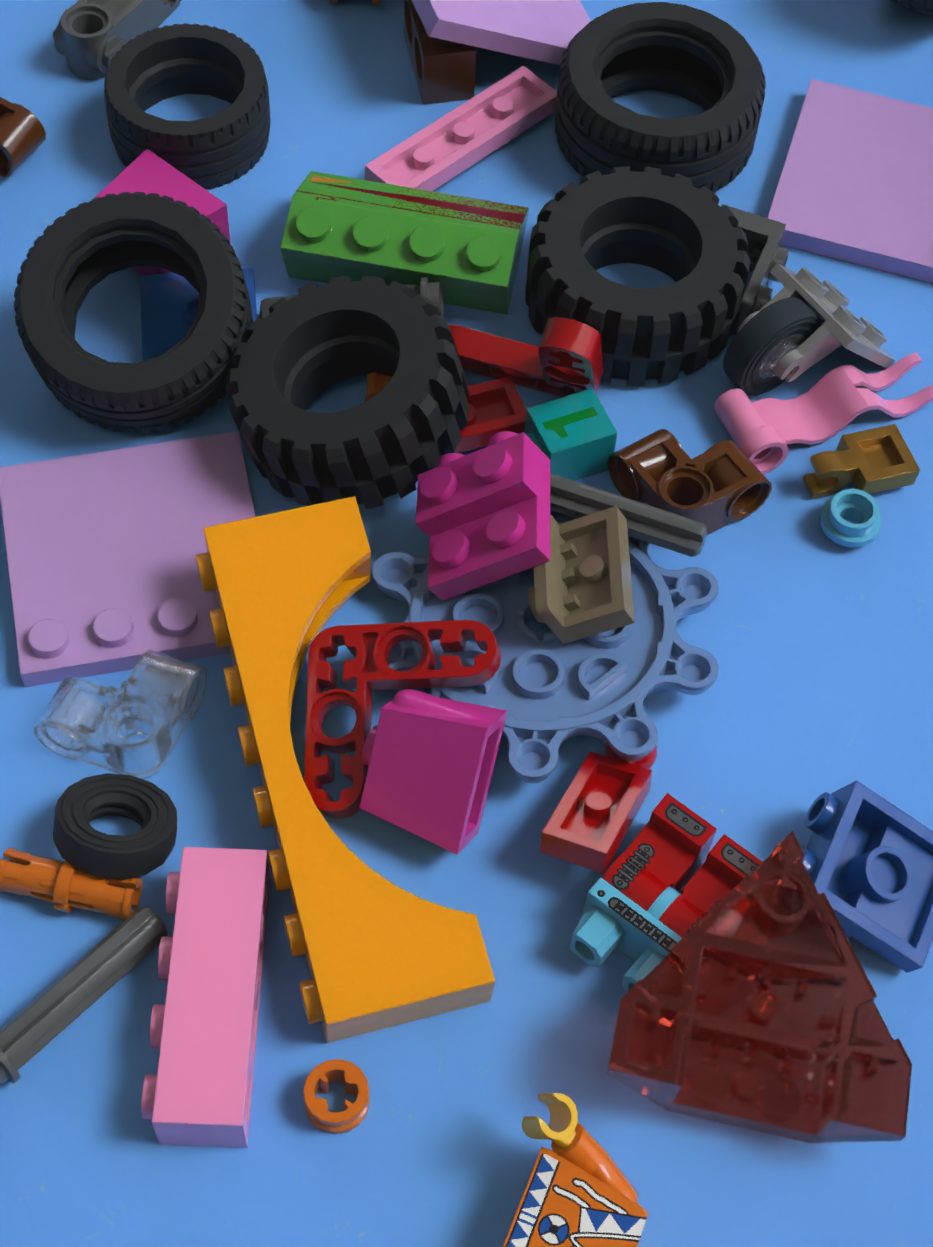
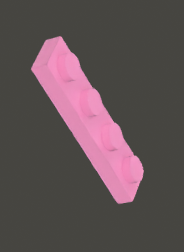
(466, 133)

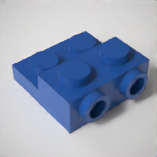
(874, 872)

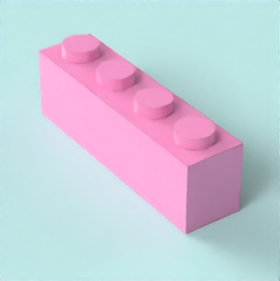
(211, 999)

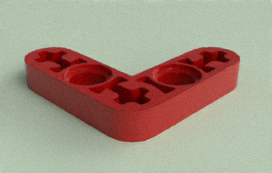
(562, 364)
(371, 672)

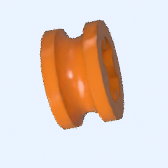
(355, 1085)

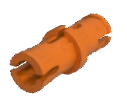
(66, 886)

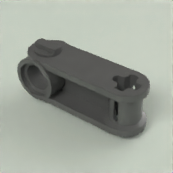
(97, 29)

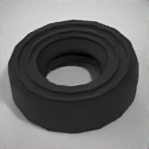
(115, 854)

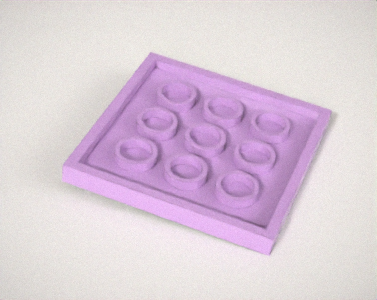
(513, 27)
(860, 181)
(109, 553)

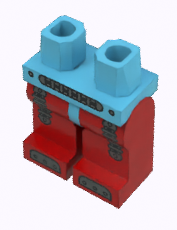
(639, 895)

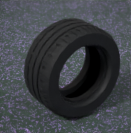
(665, 51)
(108, 238)

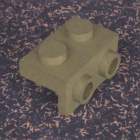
(587, 578)

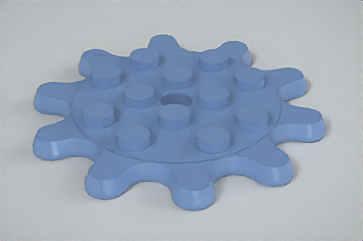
(570, 687)

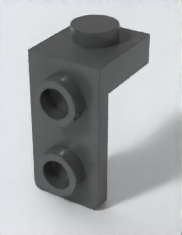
(765, 252)

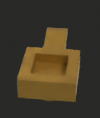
(868, 458)

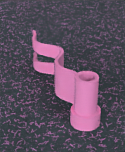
(770, 424)

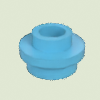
(854, 506)

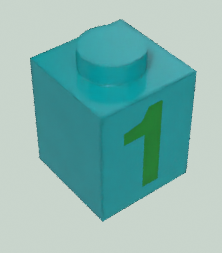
(573, 434)

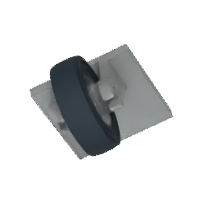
(790, 338)

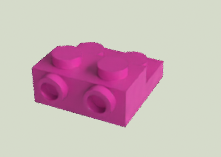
(485, 514)

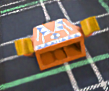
(575, 1190)

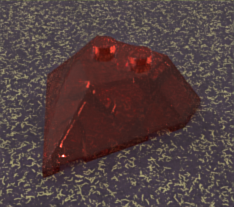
(766, 1020)

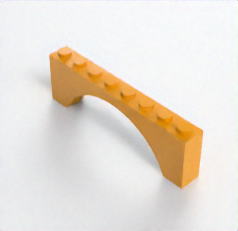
(368, 944)

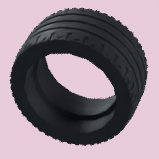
(183, 62)

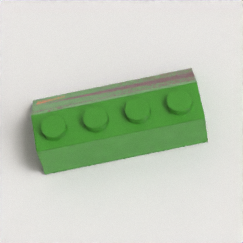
(402, 235)

